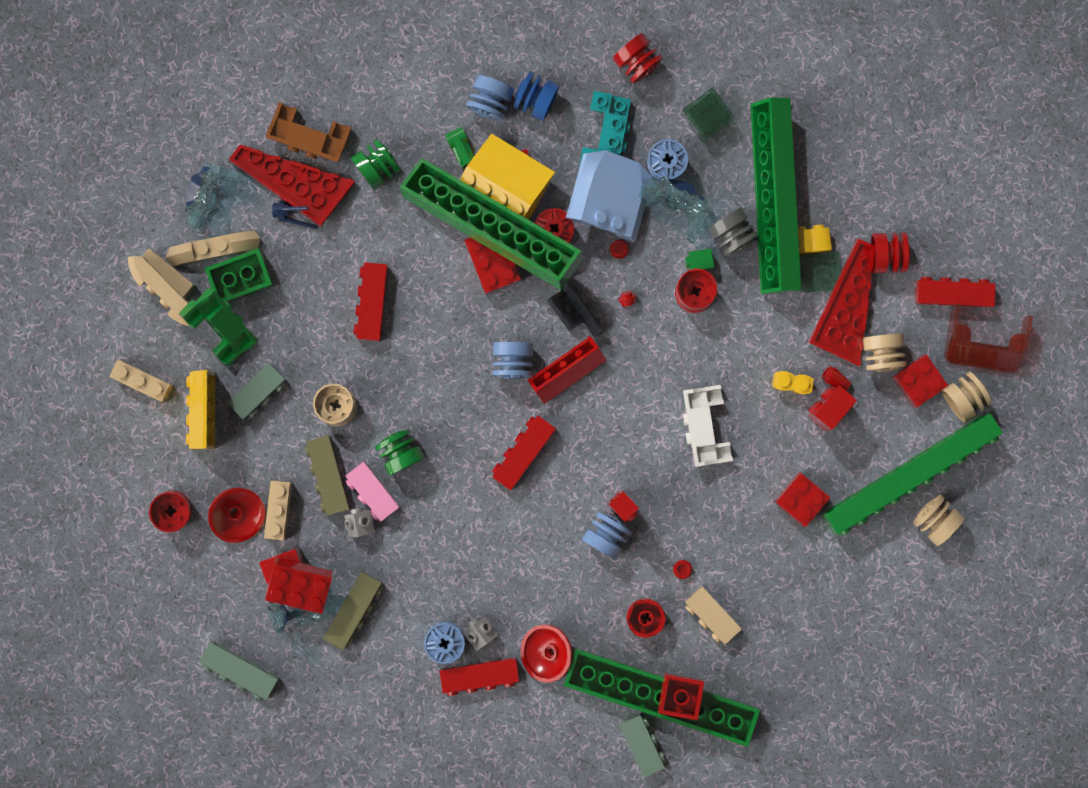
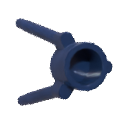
(282, 209)

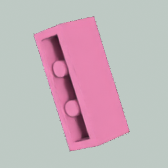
(371, 492)

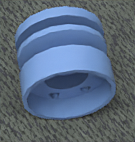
(489, 100)
(673, 150)
(512, 359)
(607, 535)
(450, 632)

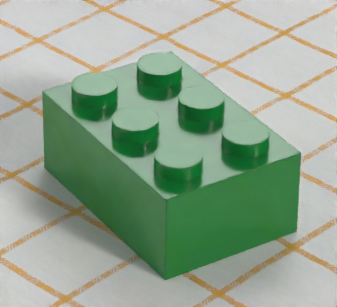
(240, 276)

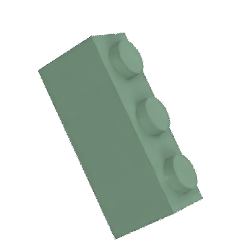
(257, 392)
(642, 745)

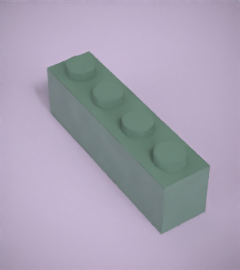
(238, 670)

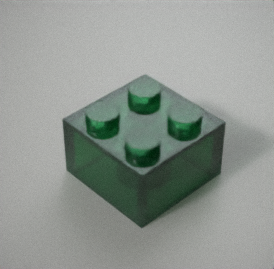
(707, 115)

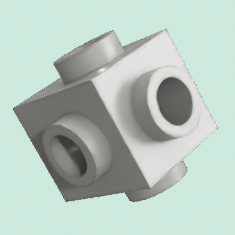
(359, 522)
(480, 632)

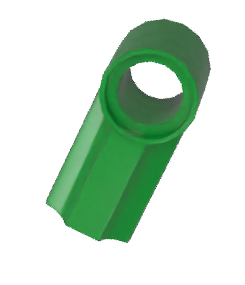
(459, 144)

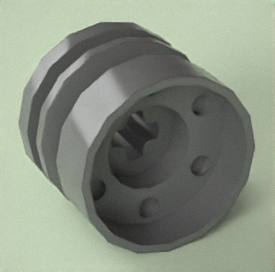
(733, 232)

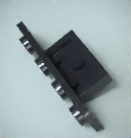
(574, 310)

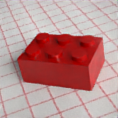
(492, 269)
(831, 408)
(298, 585)

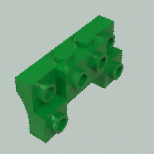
(223, 321)

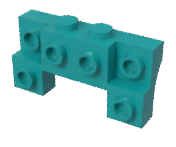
(614, 122)

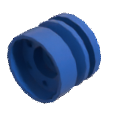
(536, 96)

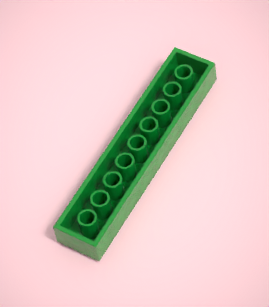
(775, 196)
(491, 224)
(910, 474)
(642, 692)

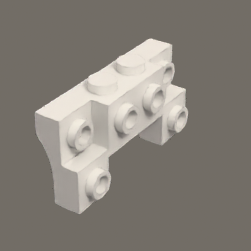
(700, 426)

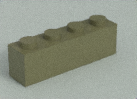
(328, 475)
(352, 610)

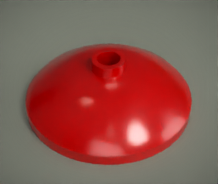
(243, 522)
(537, 653)

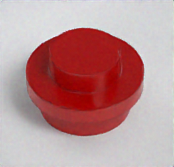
(619, 249)
(627, 298)
(682, 569)

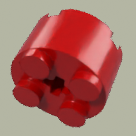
(650, 627)

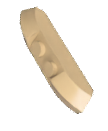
(213, 248)
(144, 273)

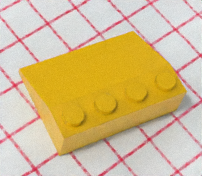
(508, 176)
(201, 410)

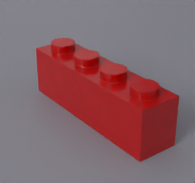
(950, 292)
(371, 301)
(567, 370)
(523, 453)
(623, 506)
(479, 675)

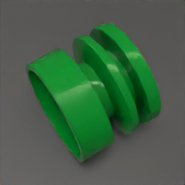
(375, 164)
(399, 451)

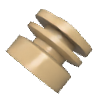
(884, 352)
(332, 394)
(970, 395)
(936, 518)

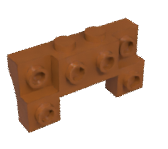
(305, 139)

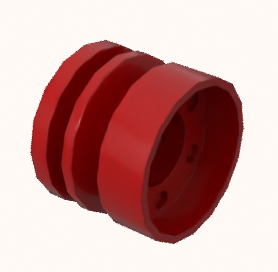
(637, 58)
(557, 217)
(892, 252)
(699, 280)
(162, 519)

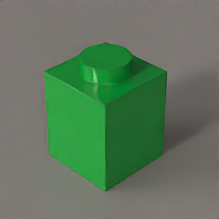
(700, 259)

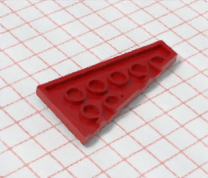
(294, 182)
(845, 313)

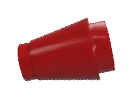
(834, 378)

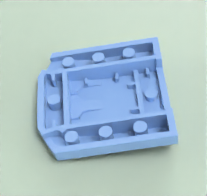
(609, 194)

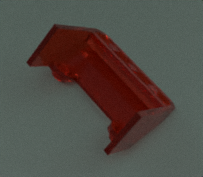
(964, 352)

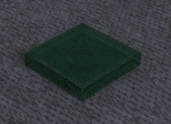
(820, 271)

